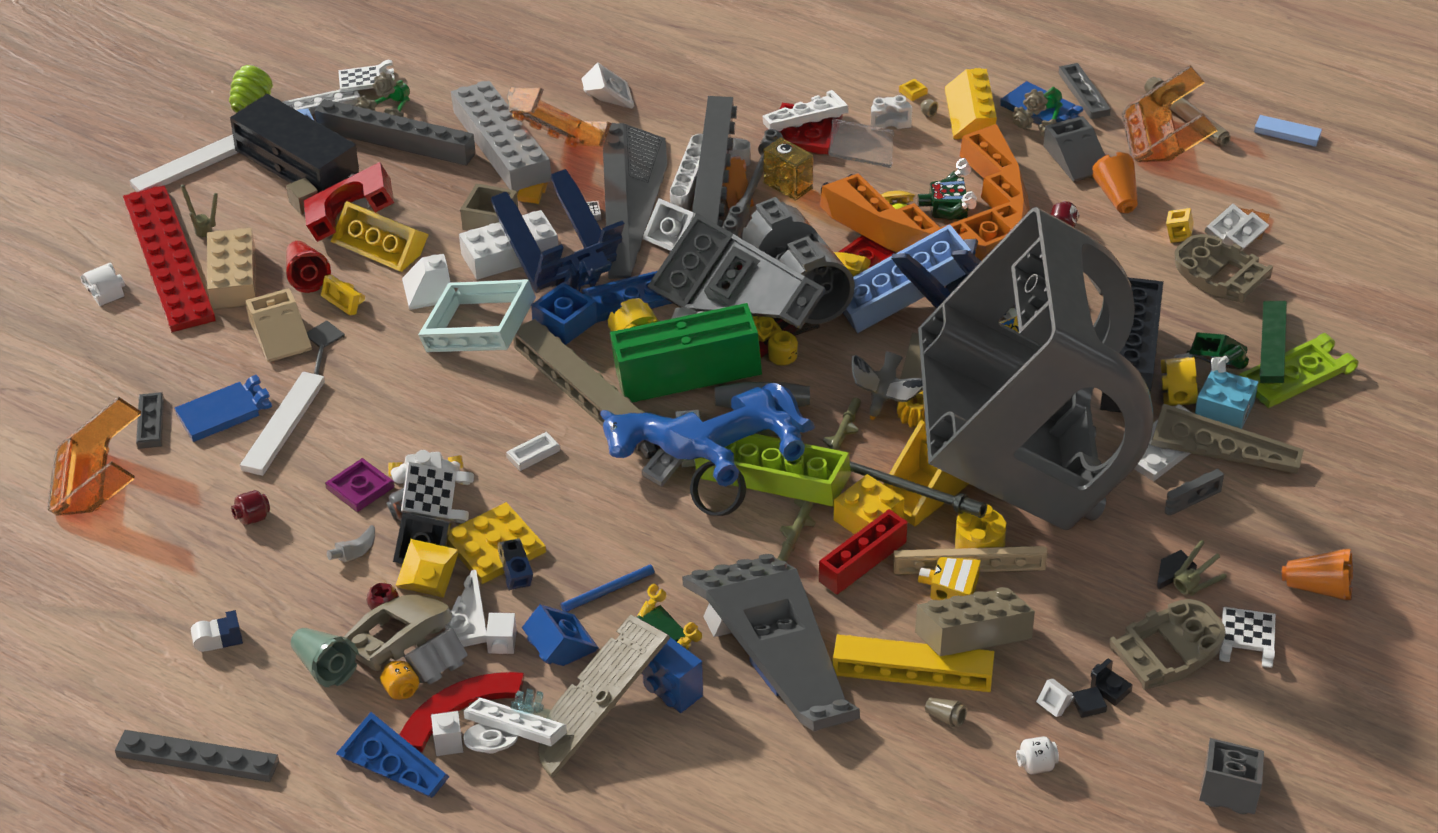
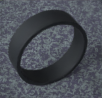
(695, 495)

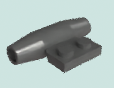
(724, 394)

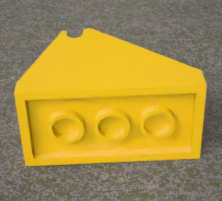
(914, 467)

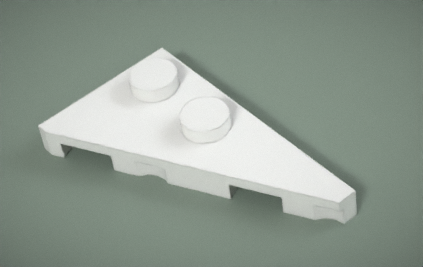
(468, 614)

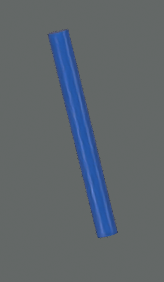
(607, 588)

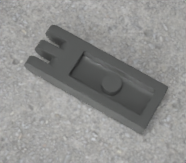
(1194, 491)

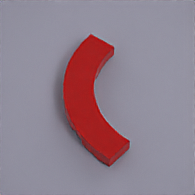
(457, 697)

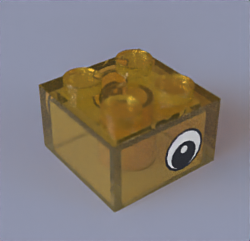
(788, 168)

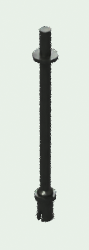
(960, 503)

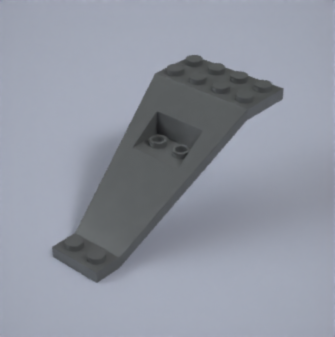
(707, 261)
(775, 625)

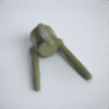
(201, 222)
(1188, 580)

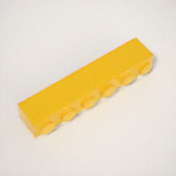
(912, 663)

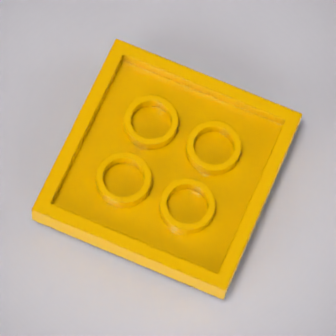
(480, 537)

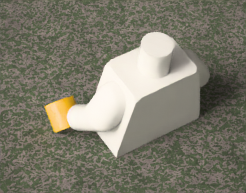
(435, 459)

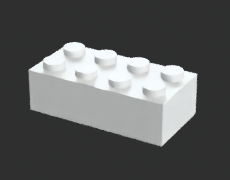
(490, 252)

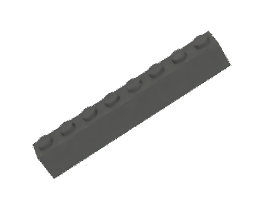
(397, 132)
(715, 158)

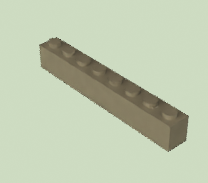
(570, 372)

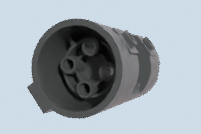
(792, 240)

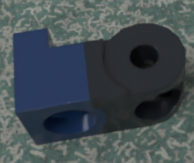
(515, 564)

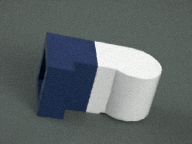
(217, 633)

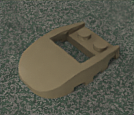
(1205, 255)
(419, 612)
(1189, 629)

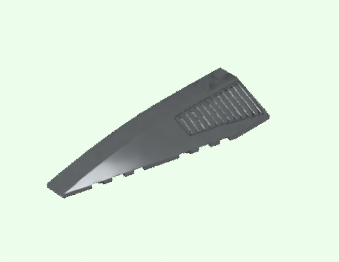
(632, 179)

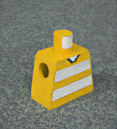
(951, 577)

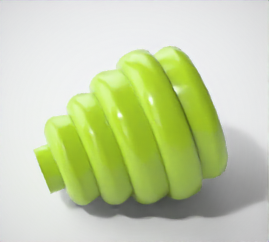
(248, 86)

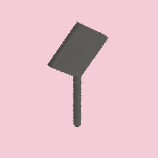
(323, 336)

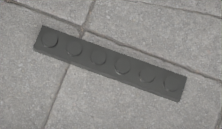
(197, 755)

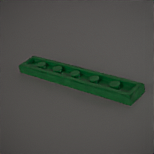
(1273, 342)

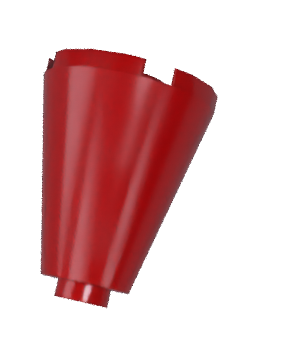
(305, 267)

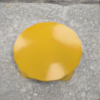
(900, 196)

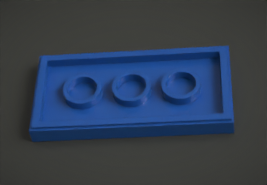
(612, 294)

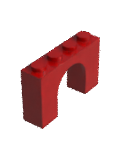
(324, 207)

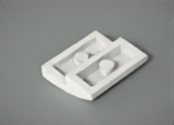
(1236, 227)

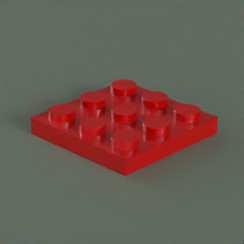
(810, 136)

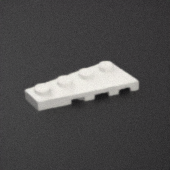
(802, 112)

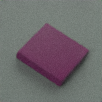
(359, 485)

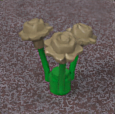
(388, 89)
(1036, 103)

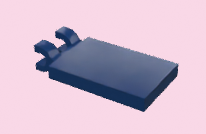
(1016, 98)
(223, 408)

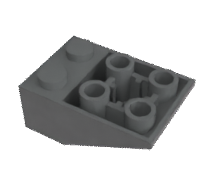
(1073, 147)

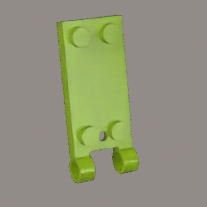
(1303, 370)

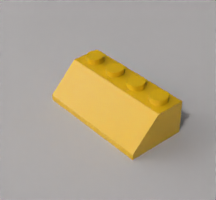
(970, 102)
(378, 237)

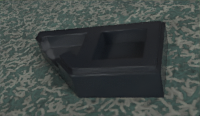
(1170, 565)

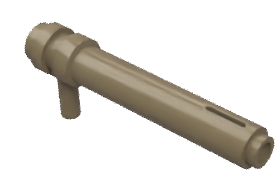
(1188, 112)

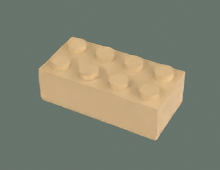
(231, 267)

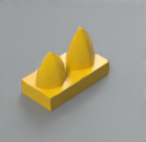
(341, 294)

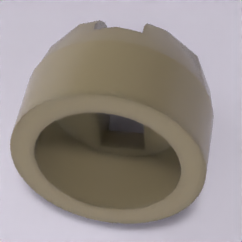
(929, 107)

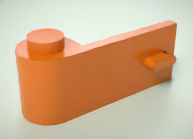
(737, 182)

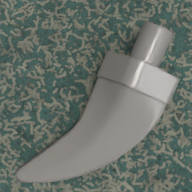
(353, 549)

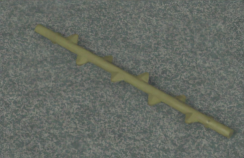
(803, 518)

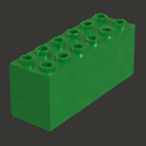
(686, 353)

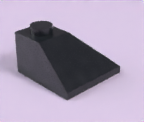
(420, 528)

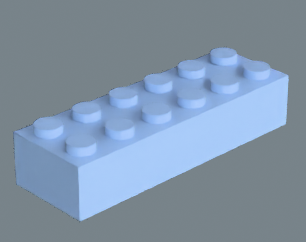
(886, 289)

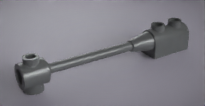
(739, 214)

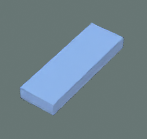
(1287, 130)

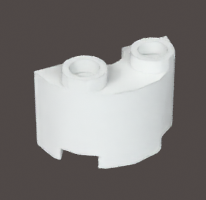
(891, 112)
(103, 284)

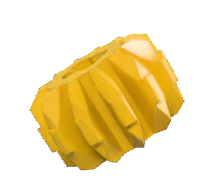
(912, 411)

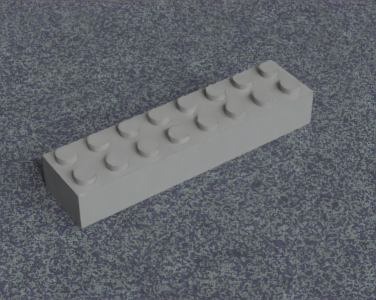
(500, 136)

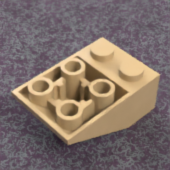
(278, 325)

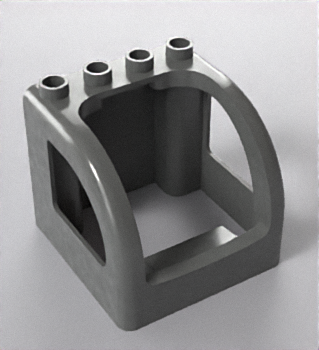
(1016, 404)

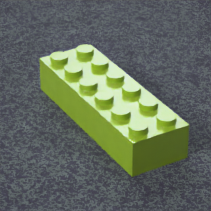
(813, 477)

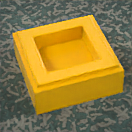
(913, 89)

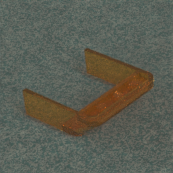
(526, 105)
(1151, 125)
(80, 472)

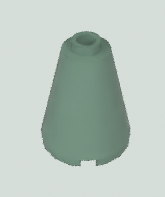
(325, 655)

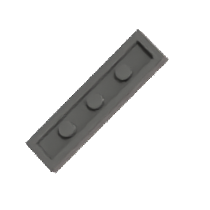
(1084, 91)

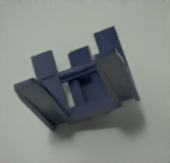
(548, 267)
(927, 283)

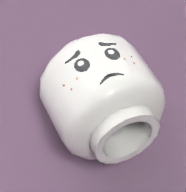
(1037, 755)

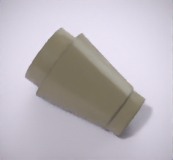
(947, 711)

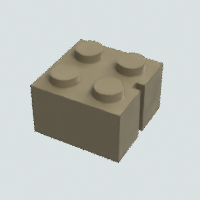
(478, 208)

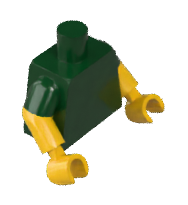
(663, 621)

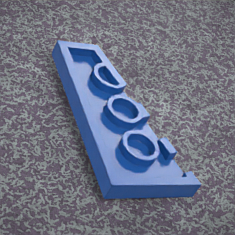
(391, 756)

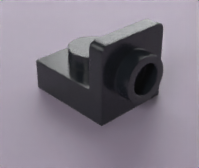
(1111, 685)

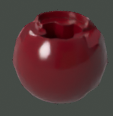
(380, 594)

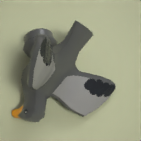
(884, 383)

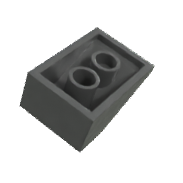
(1232, 776)

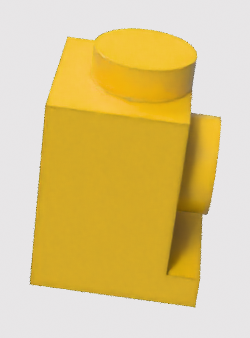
(1179, 225)

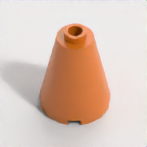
(1117, 180)
(1322, 574)

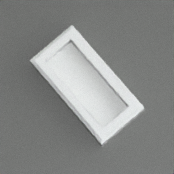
(533, 451)

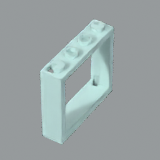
(438, 338)

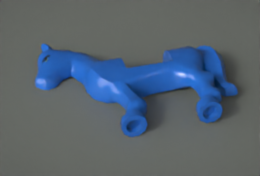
(690, 438)

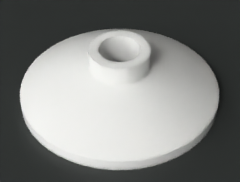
(488, 739)

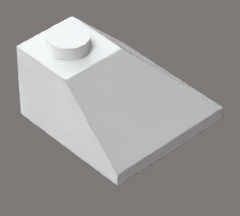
(607, 86)
(667, 224)
(426, 281)

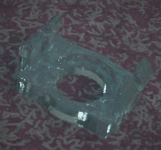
(527, 704)

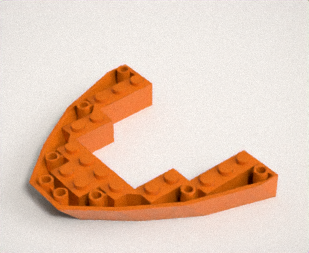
(867, 212)

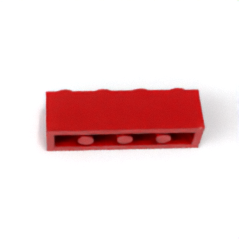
(862, 551)

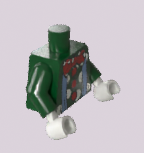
(949, 196)
(1219, 351)

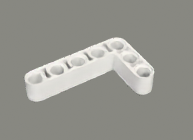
(684, 184)

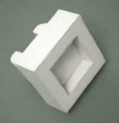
(1054, 697)

